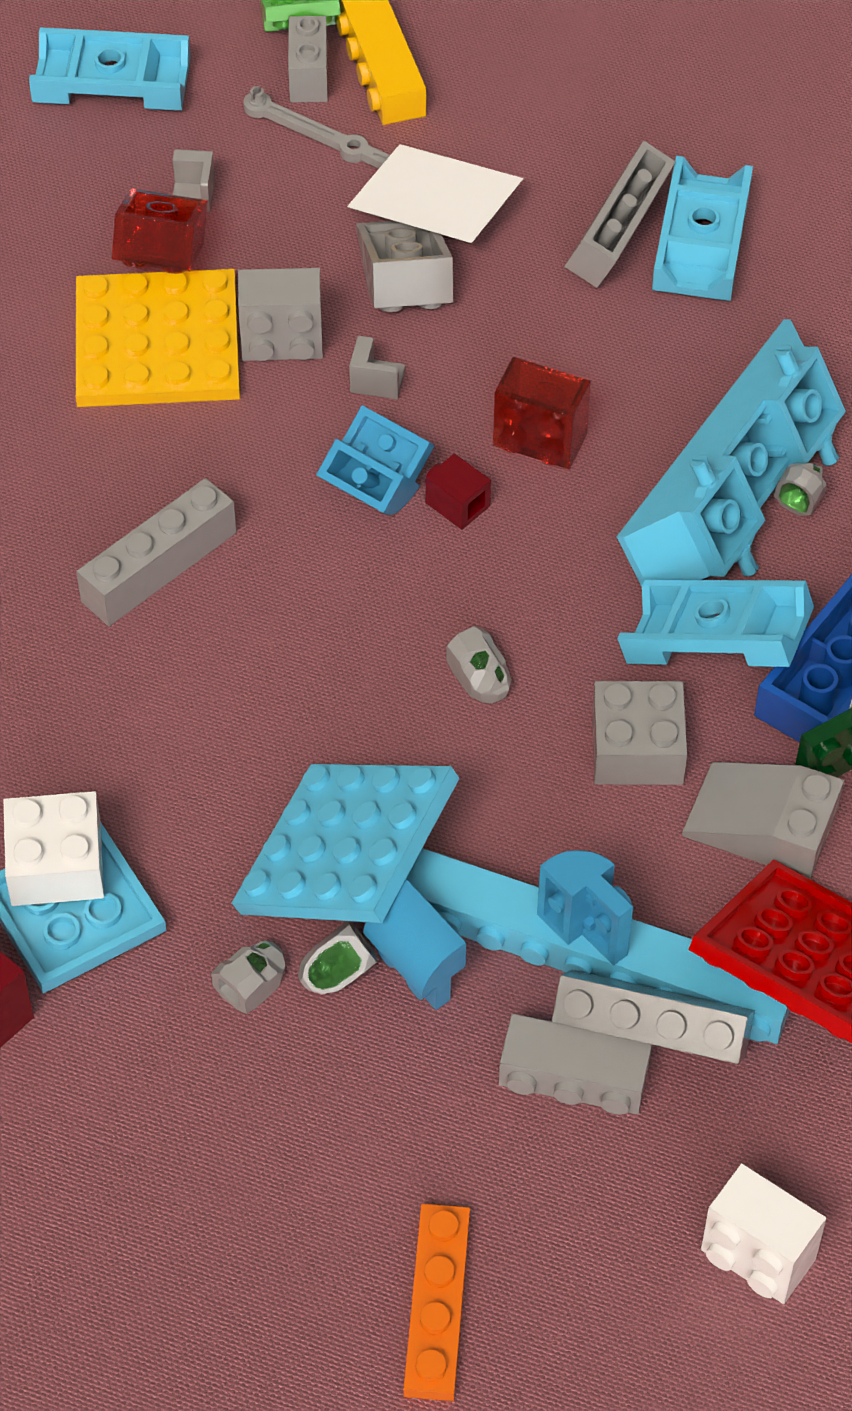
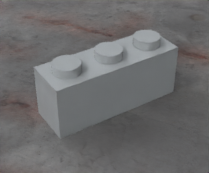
(574, 1065)

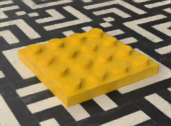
(156, 338)

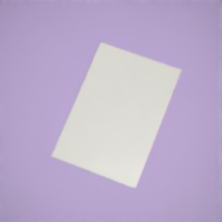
(435, 193)

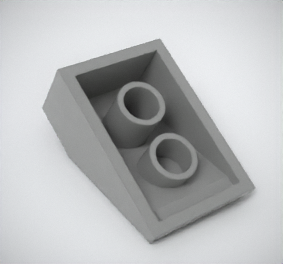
(405, 266)
(766, 812)

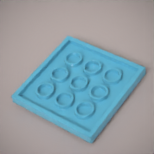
(346, 842)

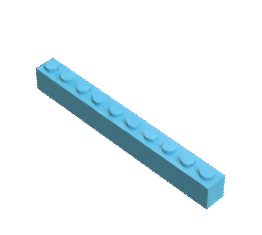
(504, 917)

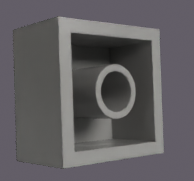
(280, 314)
(639, 732)

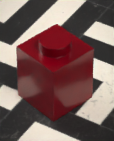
(457, 491)

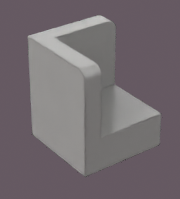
(194, 174)
(371, 375)

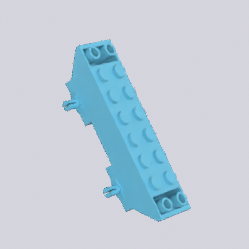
(712, 494)

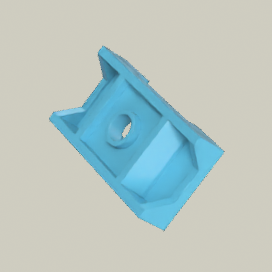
(146, 66)
(696, 256)
(754, 619)

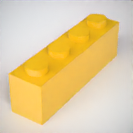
(382, 60)

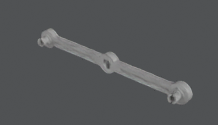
(259, 105)

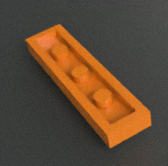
(437, 1303)

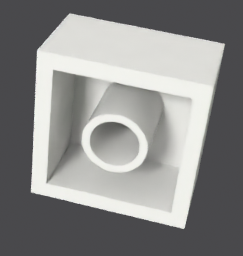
(53, 848)
(762, 1234)

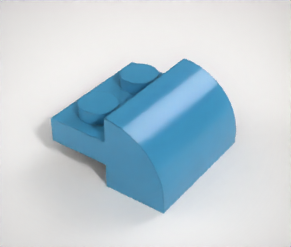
(376, 462)
(580, 900)
(419, 945)

